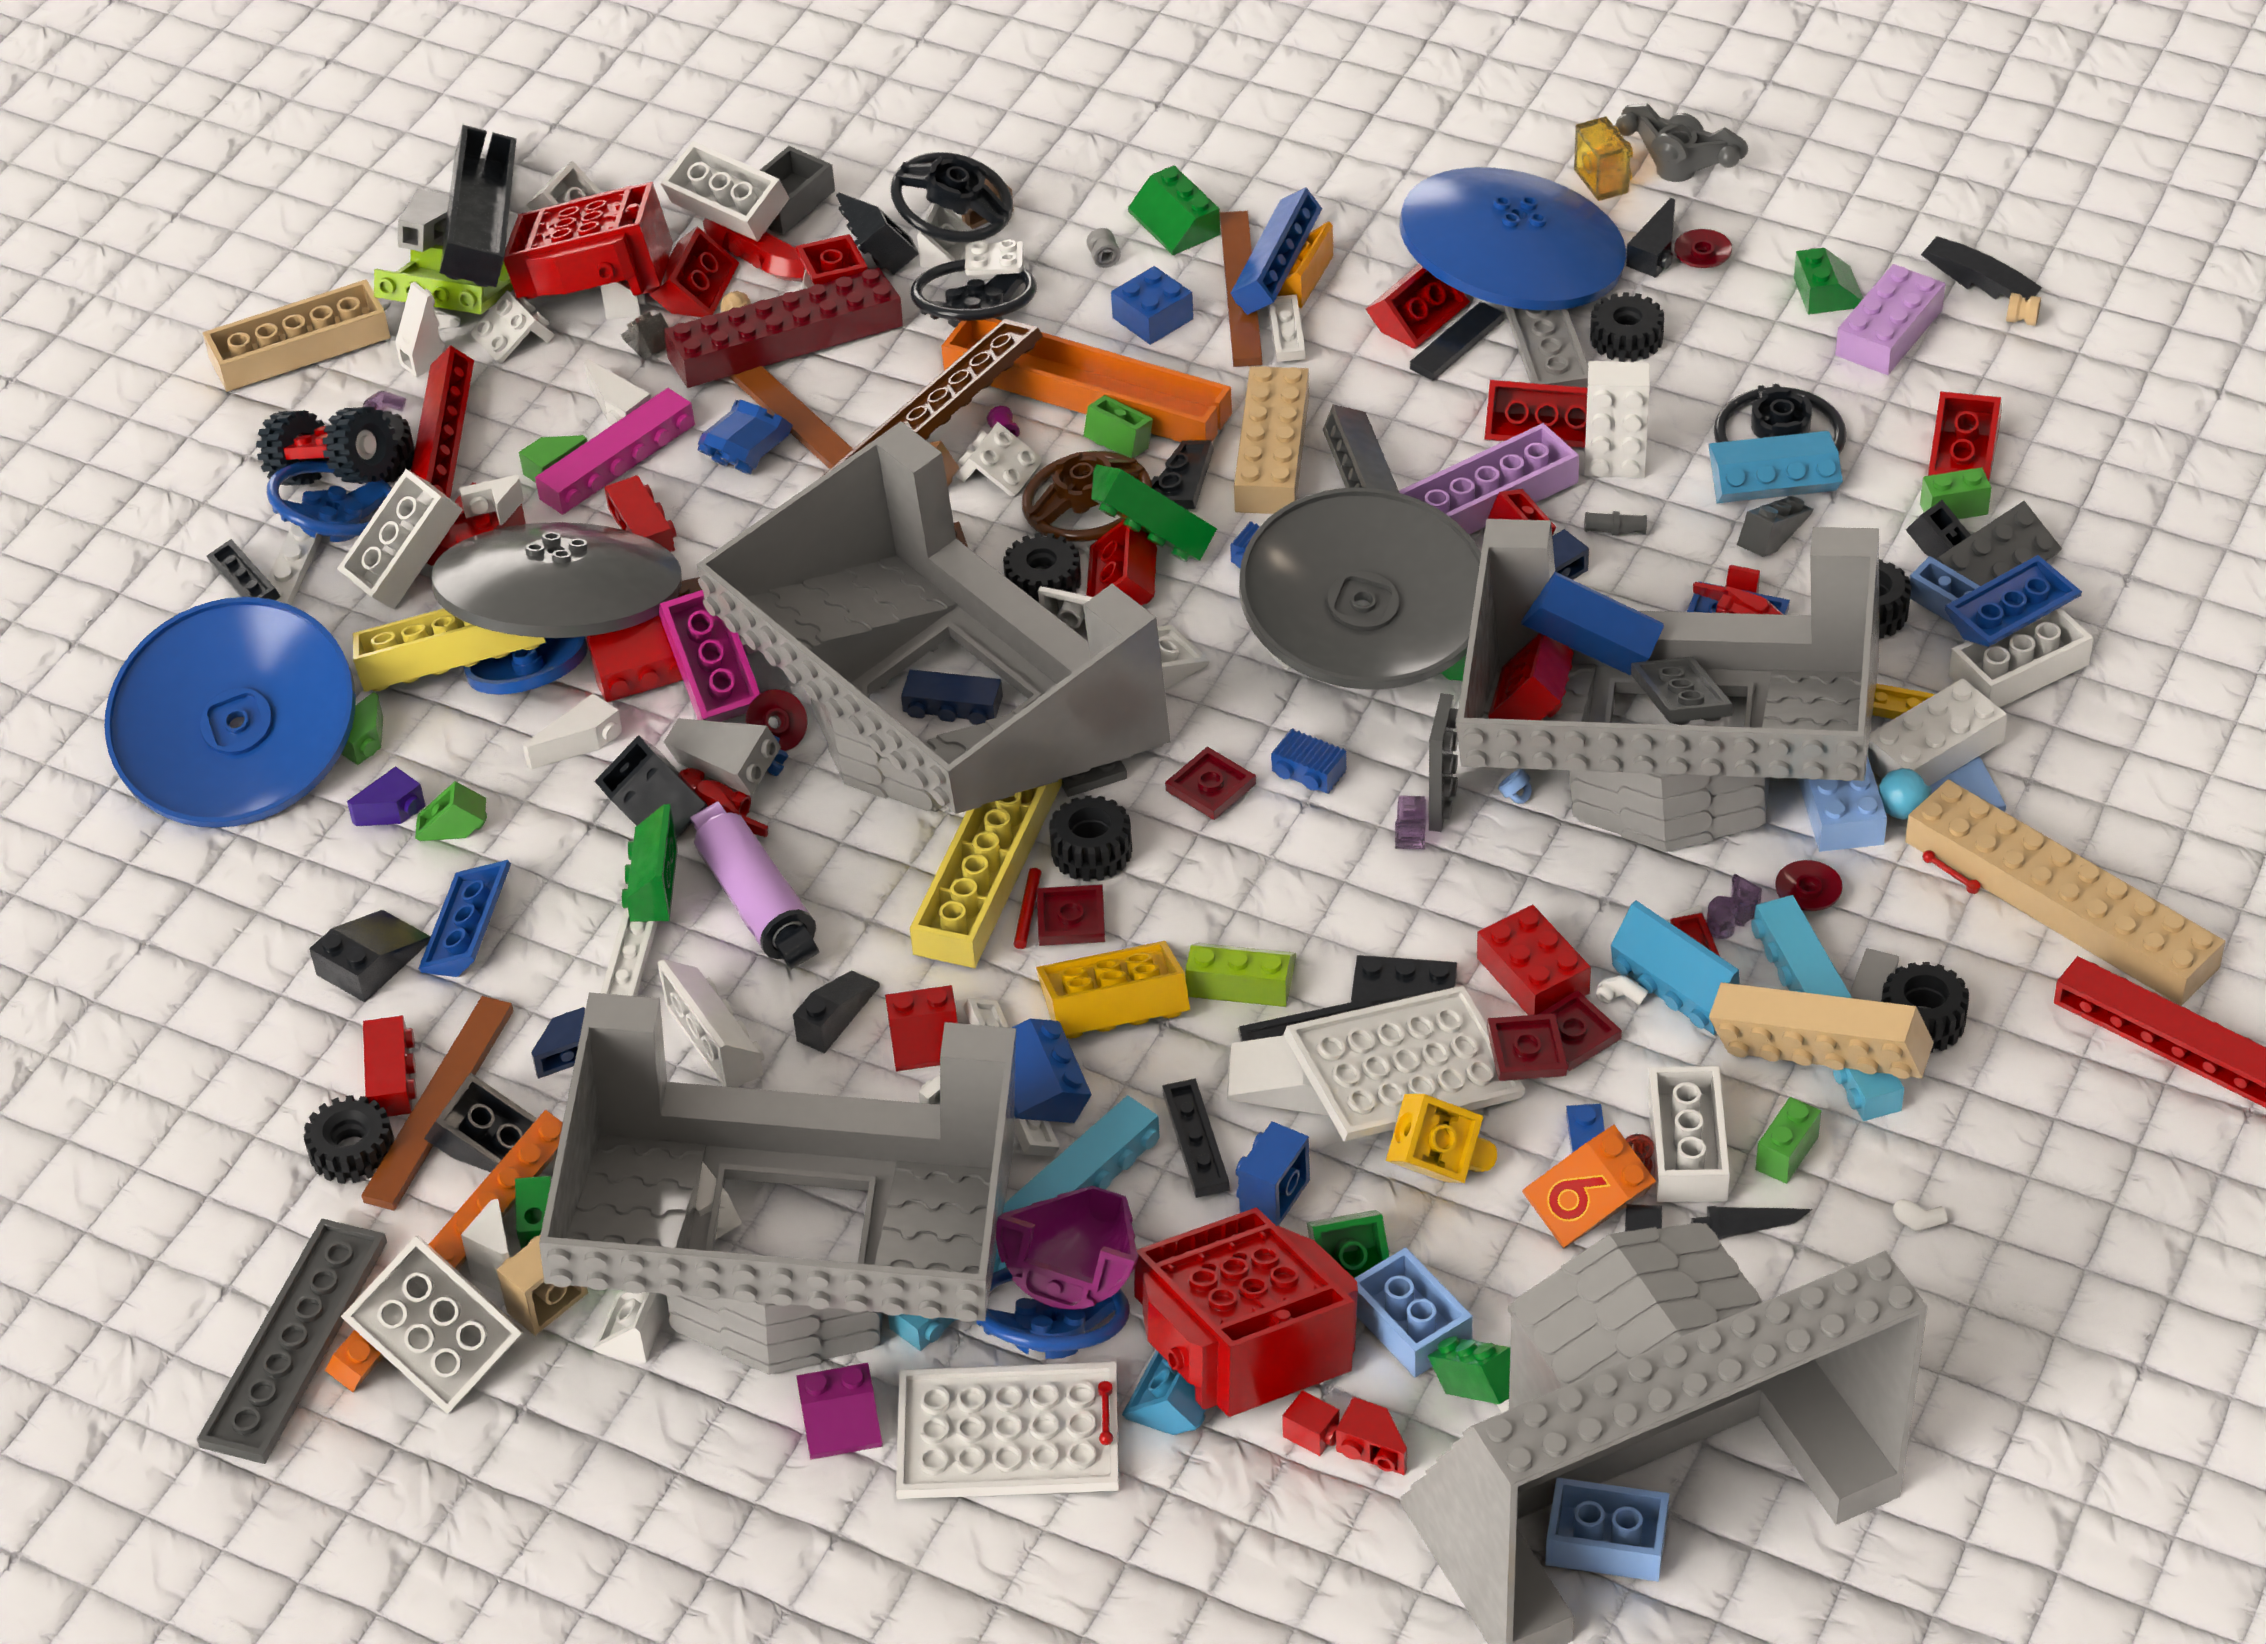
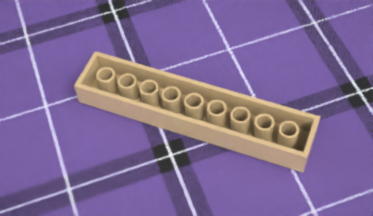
(2066, 892)

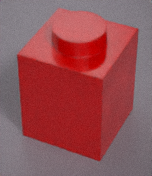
(1311, 1423)

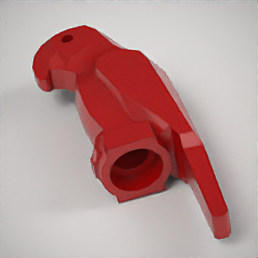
(1735, 600)
(731, 801)

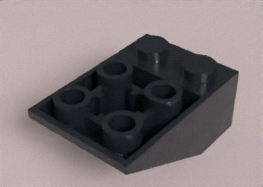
(877, 234)
(644, 781)

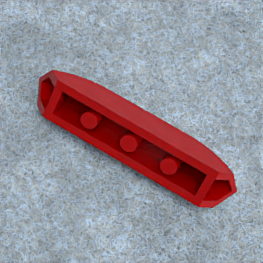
(766, 254)

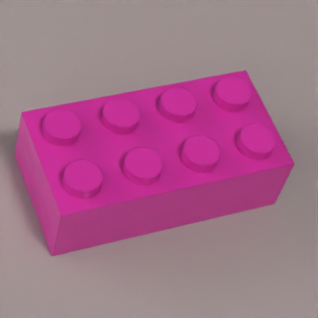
(708, 659)

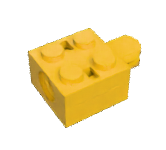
(1439, 1140)

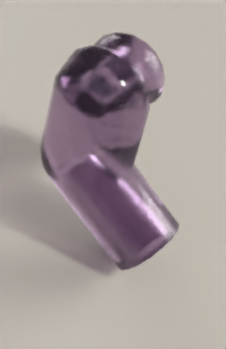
(385, 399)

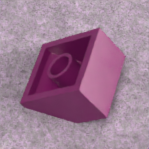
(839, 1411)

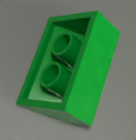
(1175, 211)
(651, 868)
(1473, 1369)

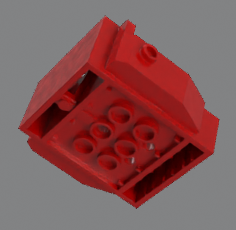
(590, 244)
(1247, 1310)

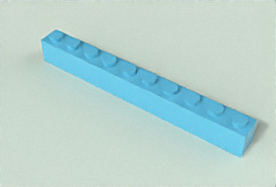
(1089, 1161)

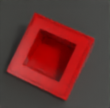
(1743, 578)

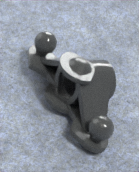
(1680, 143)

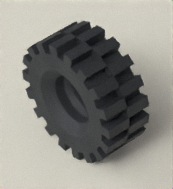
(1627, 327)
(1059, 556)
(345, 1121)

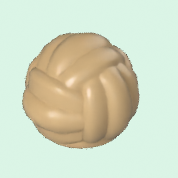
(733, 300)

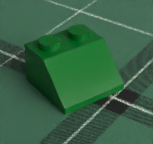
(1825, 282)
(1352, 1240)

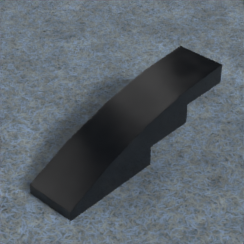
(1972, 266)

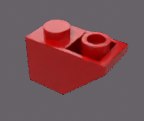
(1371, 1436)

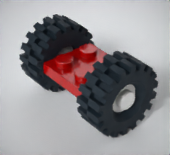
(355, 444)

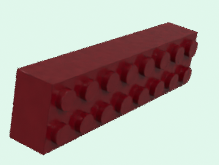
(783, 327)

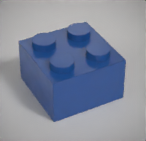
(1152, 305)
(1274, 1172)

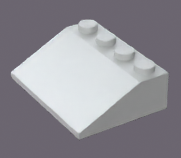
(432, 1324)

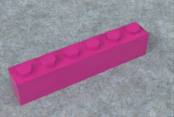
(615, 451)

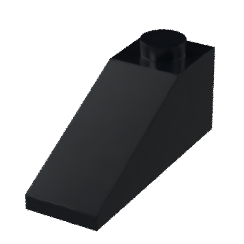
(1652, 246)
(1937, 530)
(832, 1009)

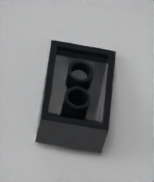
(366, 952)
(479, 1125)

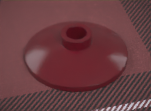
(1703, 248)
(788, 712)
(1811, 884)

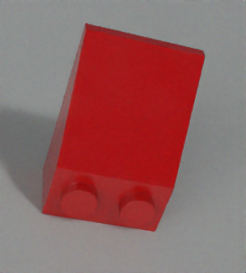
(1965, 433)

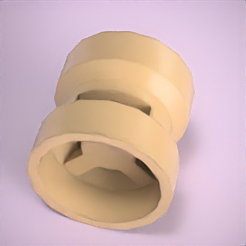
(2020, 309)

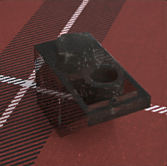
(646, 335)

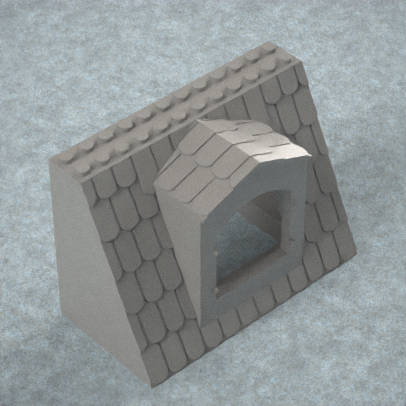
(871, 579)
(1684, 784)
(633, 1167)
(1650, 1352)

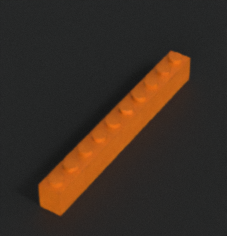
(526, 1159)

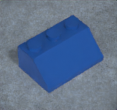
(1047, 1074)

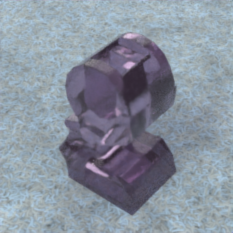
(1410, 822)
(1735, 910)

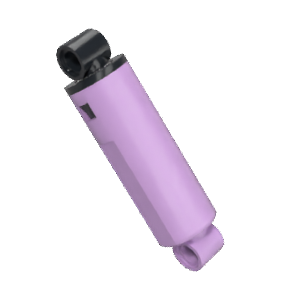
(755, 886)

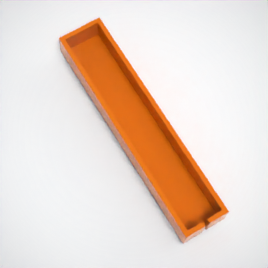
(1080, 374)

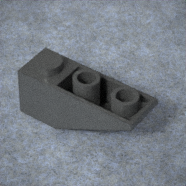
(1772, 525)

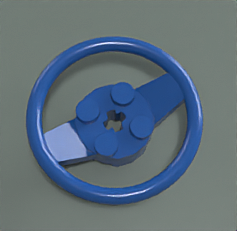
(326, 511)
(1054, 1329)

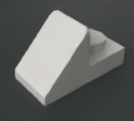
(497, 495)

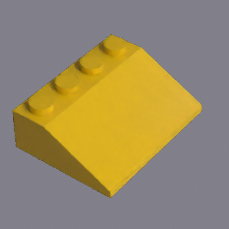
(1114, 989)

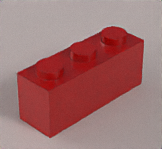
(636, 511)
(389, 1064)

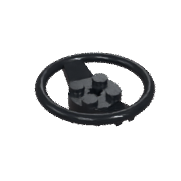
(954, 184)
(975, 299)
(1780, 413)

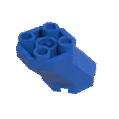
(743, 436)

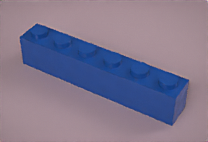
(1276, 251)

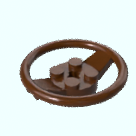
(1073, 489)

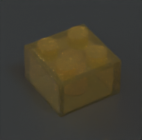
(1602, 158)

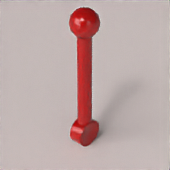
(1973, 886)
(1105, 1390)

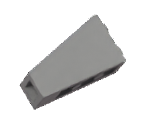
(423, 220)
(724, 751)

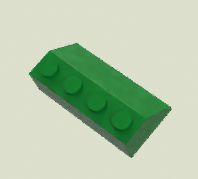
(1151, 512)

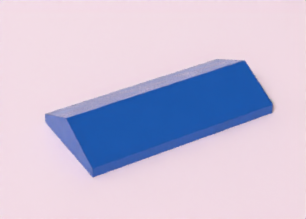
(2011, 602)
(1593, 623)
(464, 919)

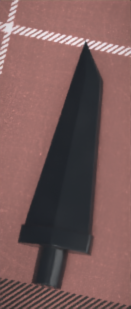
(1741, 1220)

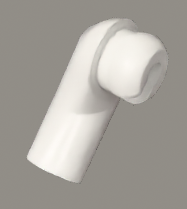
(1620, 986)
(1917, 1217)

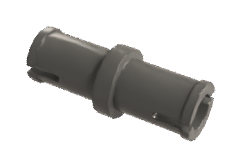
(1615, 523)

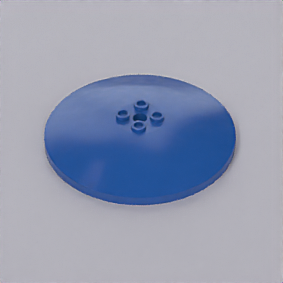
(1512, 238)
(202, 671)

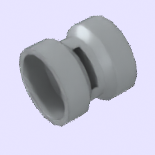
(1103, 247)

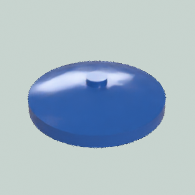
(527, 668)

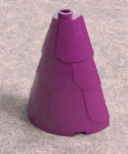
(1069, 1247)

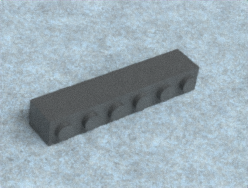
(1357, 450)

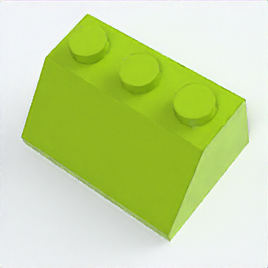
(1239, 974)

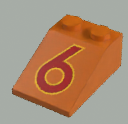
(1589, 1186)

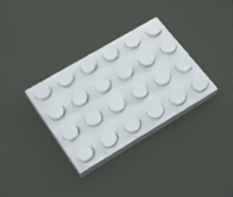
(1408, 1046)
(1005, 1431)

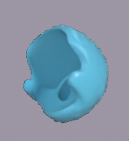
(1902, 792)

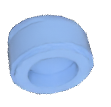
(1513, 783)

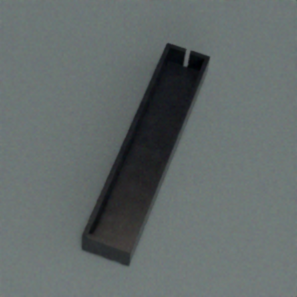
(478, 208)

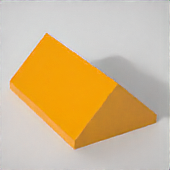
(1310, 264)

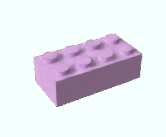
(1890, 319)

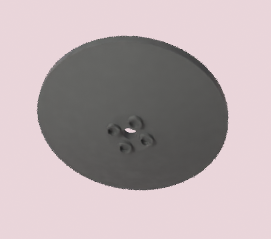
(1352, 546)
(556, 579)

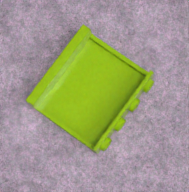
(447, 293)

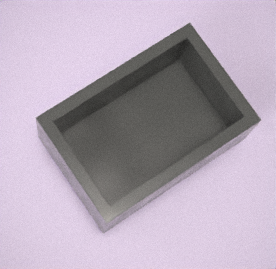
(806, 182)

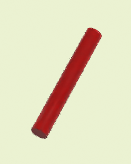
(1027, 908)

